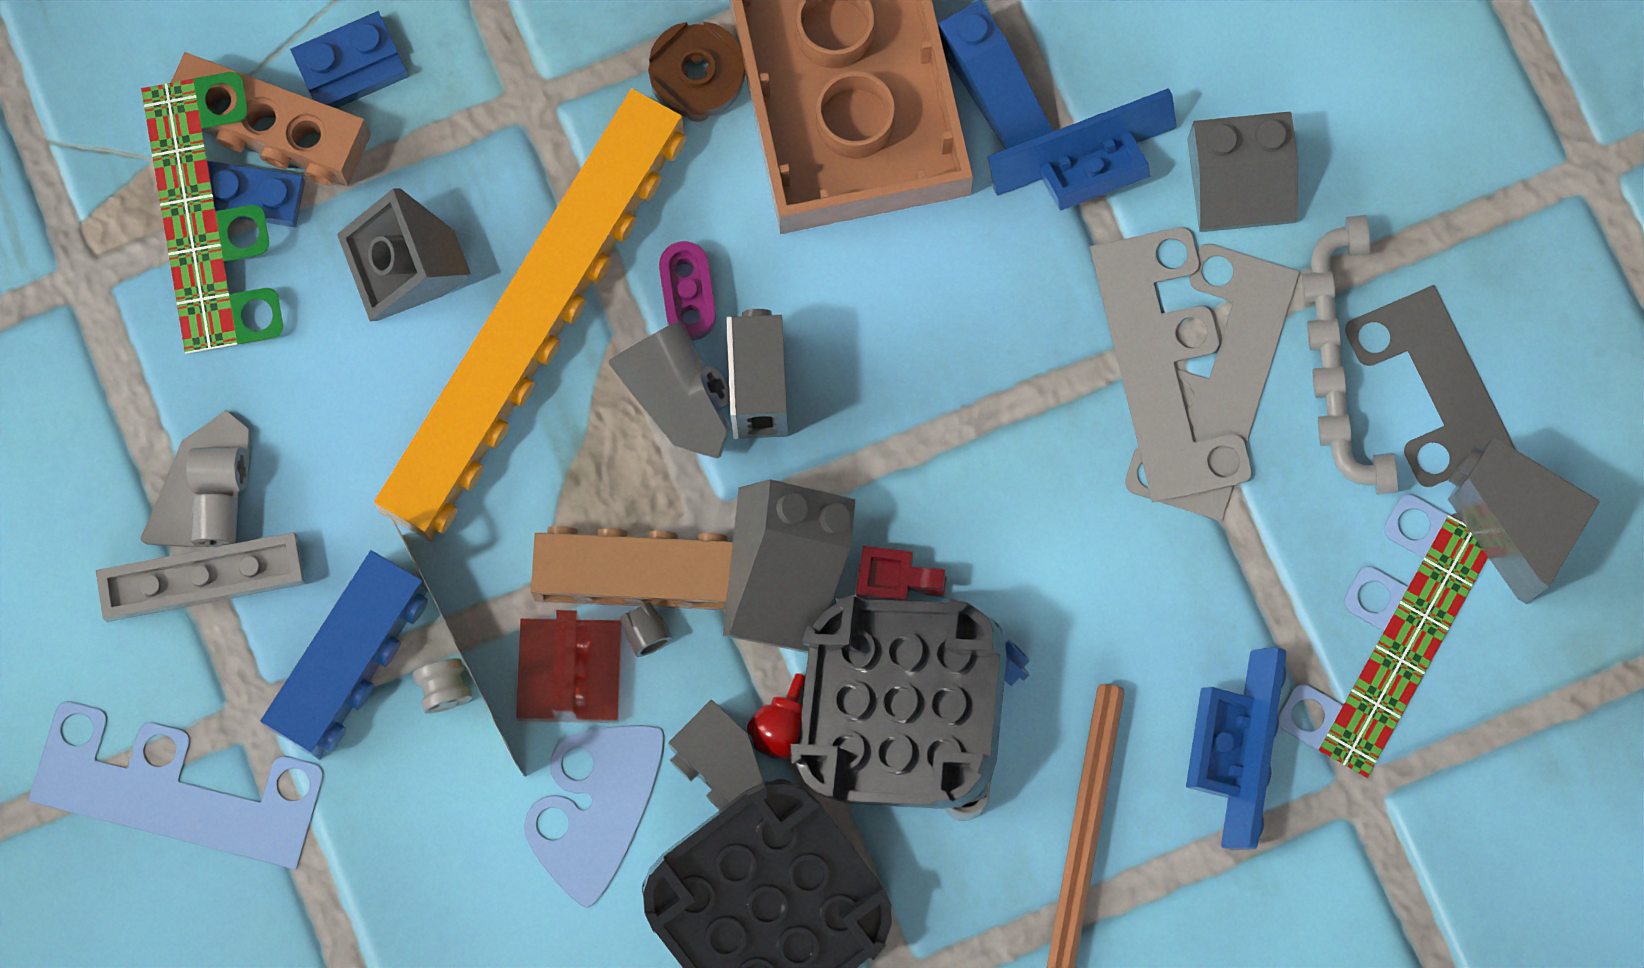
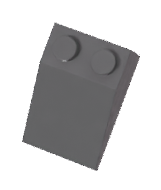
(785, 561)

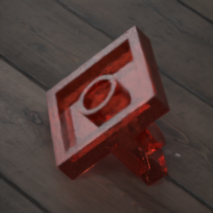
(569, 669)

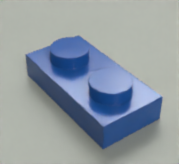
(273, 191)

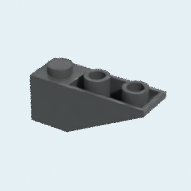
(716, 753)

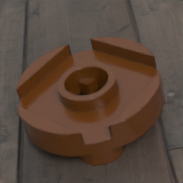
(696, 43)

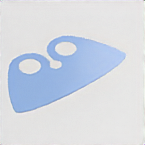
(619, 788)

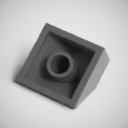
(401, 255)

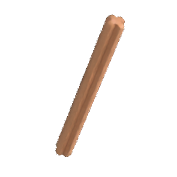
(1086, 827)

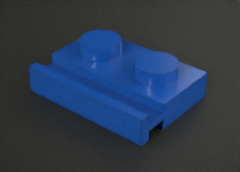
(349, 61)

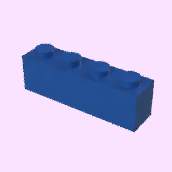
(345, 655)

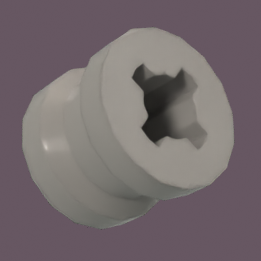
(442, 685)

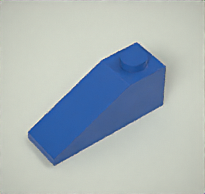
(992, 75)

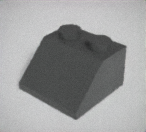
(1244, 171)

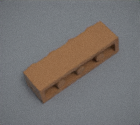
(631, 569)

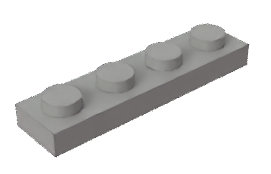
(200, 577)

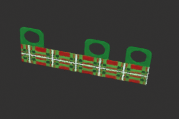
(192, 227)

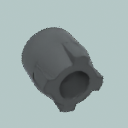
(645, 630)

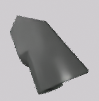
(677, 389)

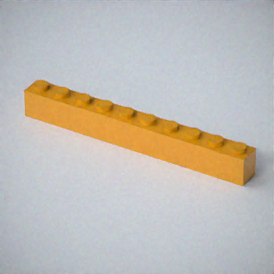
(531, 315)

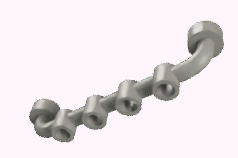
(1330, 379)

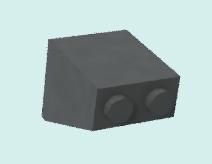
(1519, 514)

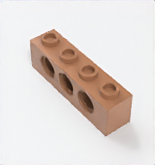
(328, 161)

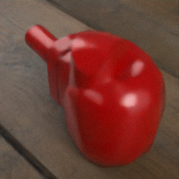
(778, 724)

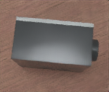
(757, 375)

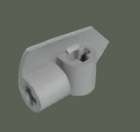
(203, 488)

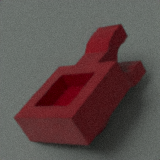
(890, 576)

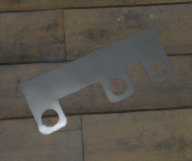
(1428, 334)

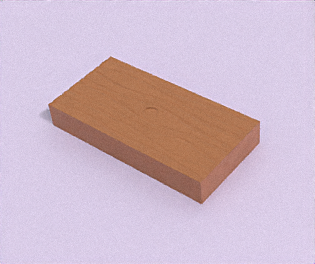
(851, 107)

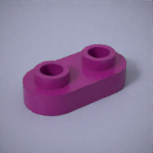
(688, 292)

